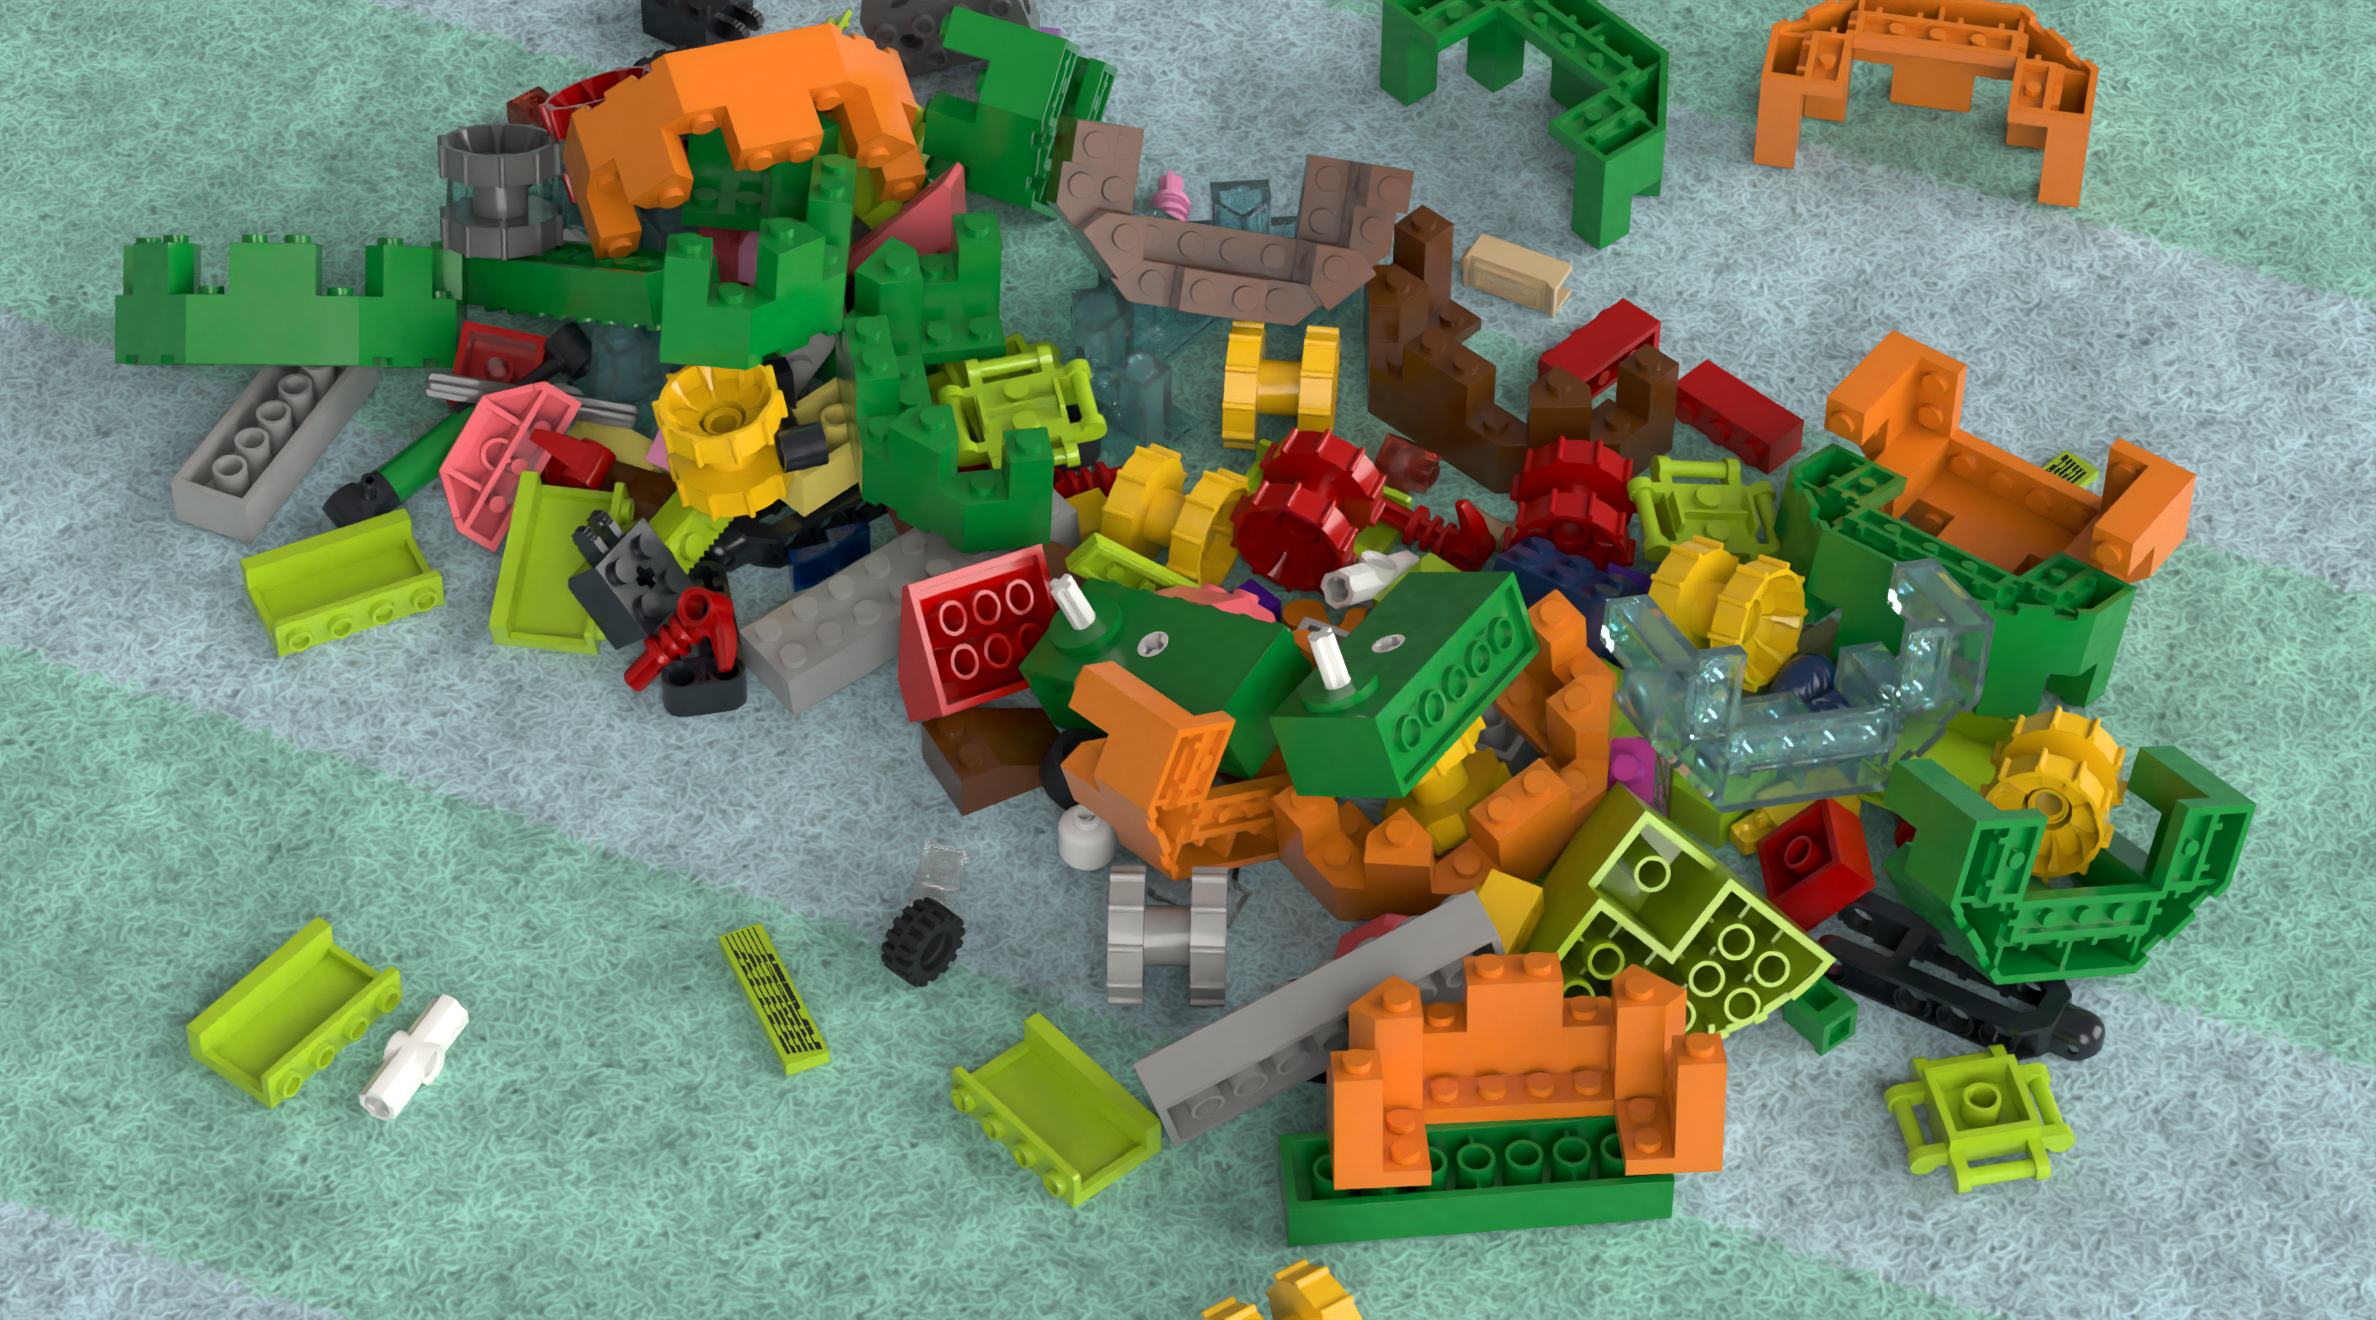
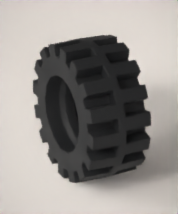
(922, 942)

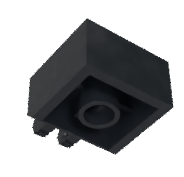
(699, 21)
(626, 578)

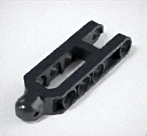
(764, 542)
(1911, 937)

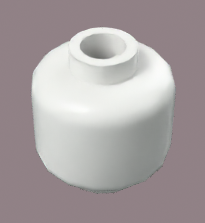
(1085, 839)

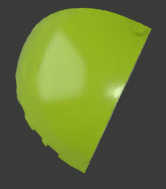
(1660, 900)

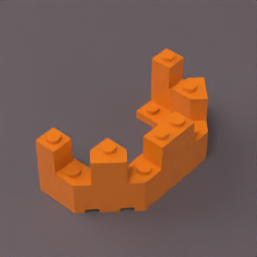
(1935, 59)
(764, 102)
(1906, 417)
(1159, 771)
(1521, 829)
(1523, 1056)

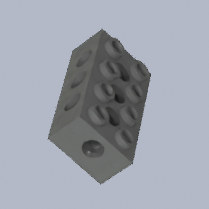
(915, 27)

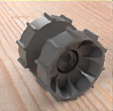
(500, 215)

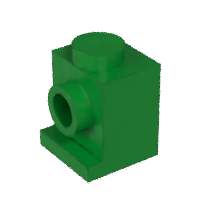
(1822, 1015)

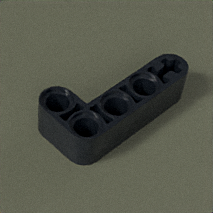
(695, 683)

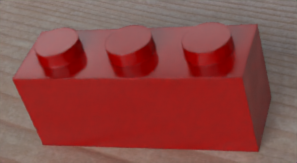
(1602, 344)
(1738, 417)

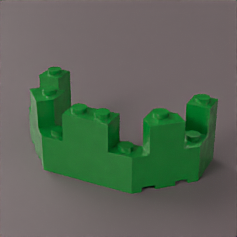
(1600, 72)
(1012, 128)
(801, 255)
(278, 310)
(904, 448)
(2048, 621)
(1976, 862)

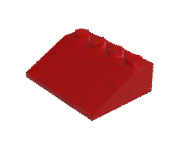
(972, 632)

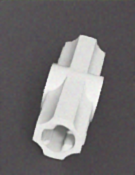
(1366, 579)
(413, 1057)

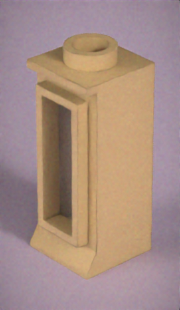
(1516, 274)

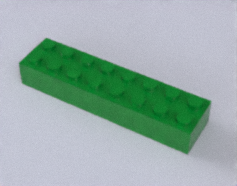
(575, 284)
(1480, 1182)

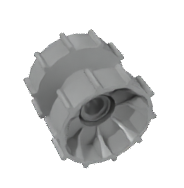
(1167, 935)

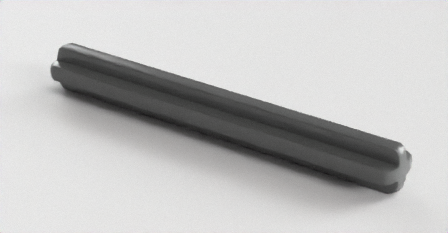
(471, 389)

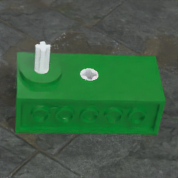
(1179, 648)
(1403, 683)

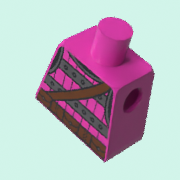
(1642, 771)

